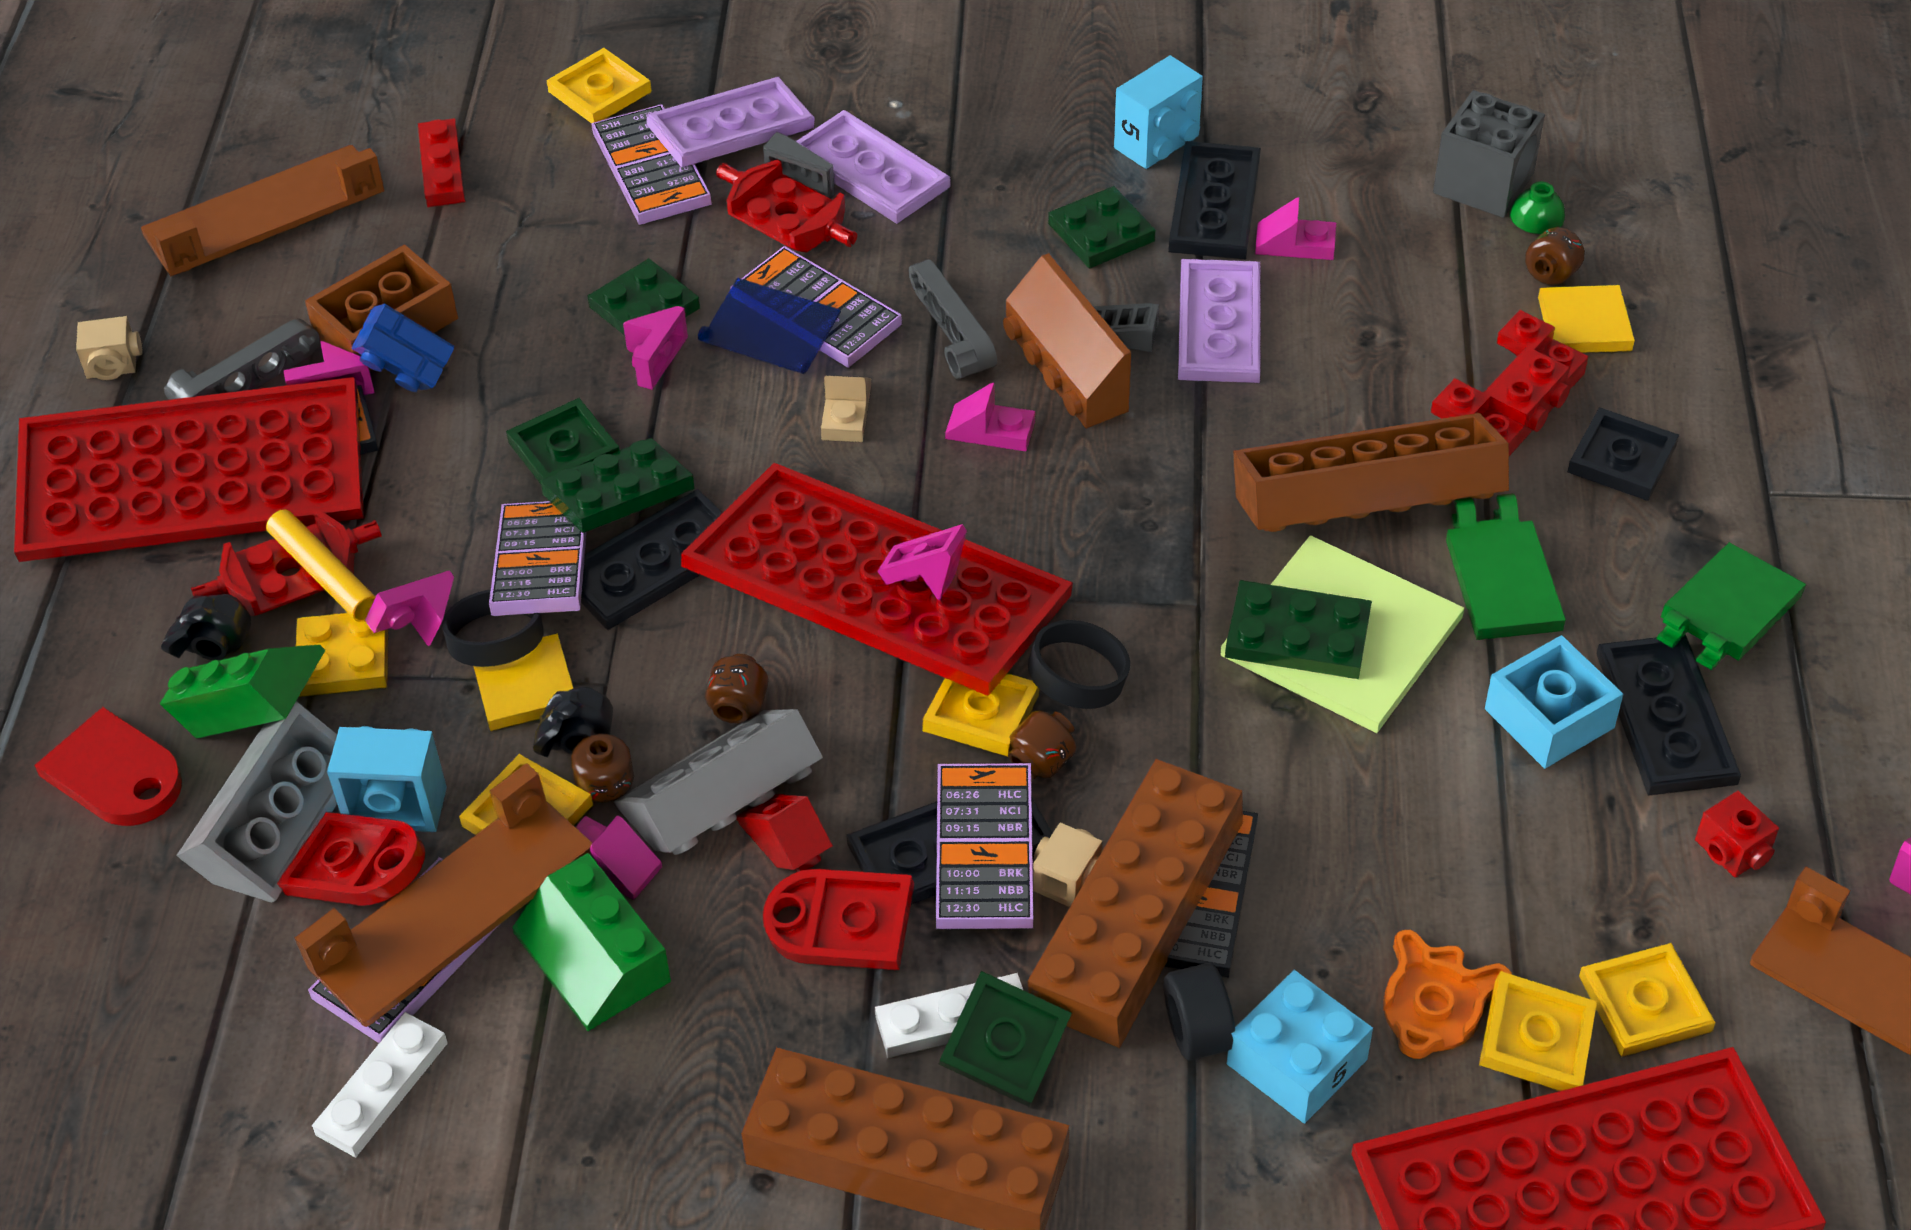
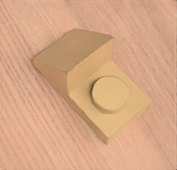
(845, 408)

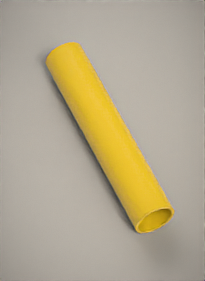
(321, 564)

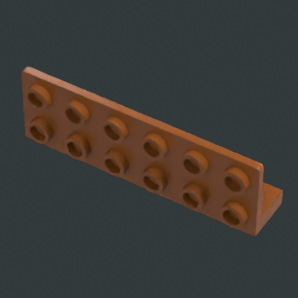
(264, 208)
(445, 907)
(1838, 962)

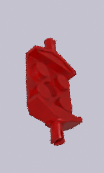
(766, 193)
(256, 572)

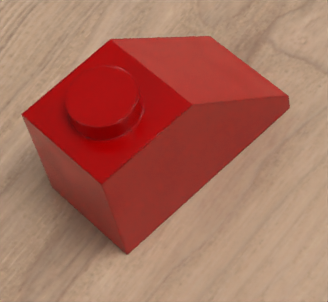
(787, 831)

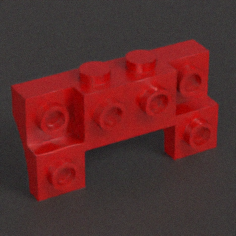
(1526, 388)

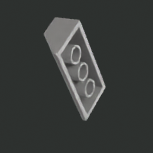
(720, 780)
(266, 807)

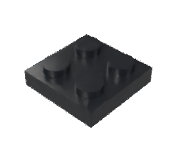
(1623, 453)

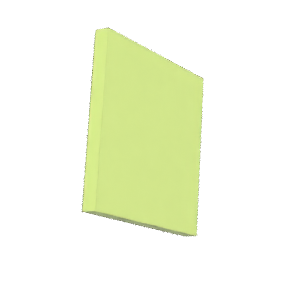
(1401, 637)

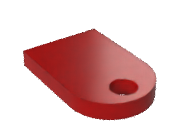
(109, 767)
(351, 860)
(842, 918)

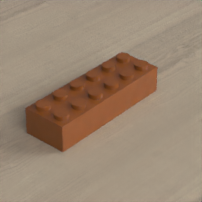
(1371, 471)
(1137, 900)
(905, 1144)

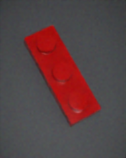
(441, 162)

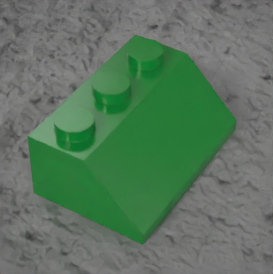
(240, 689)
(591, 943)

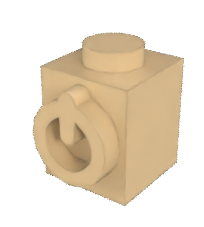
(107, 347)
(1064, 863)

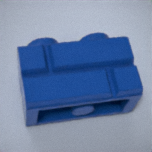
(402, 348)

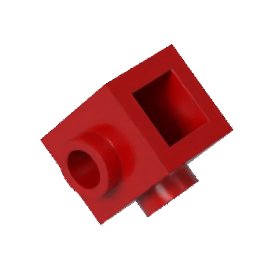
(1737, 834)

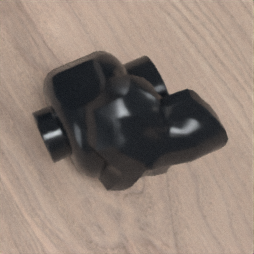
(207, 624)
(572, 718)

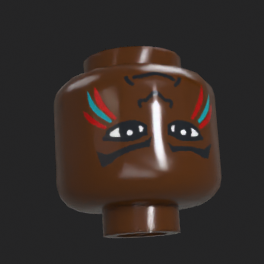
(1554, 256)
(736, 688)
(1043, 742)
(603, 767)

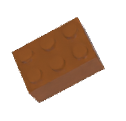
(396, 280)

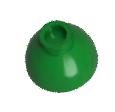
(1538, 209)

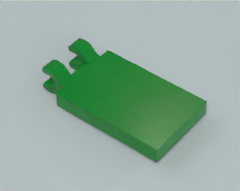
(1502, 572)
(1729, 605)

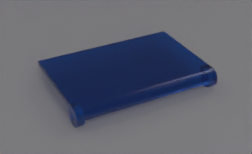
(770, 326)

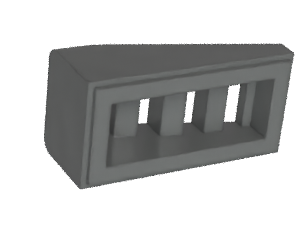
(797, 161)
(1133, 323)

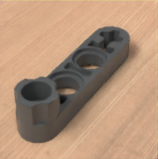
(288, 345)
(971, 346)

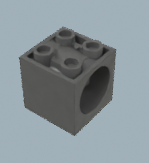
(1488, 153)

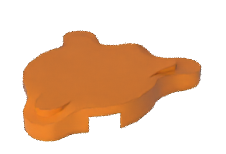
(1433, 997)

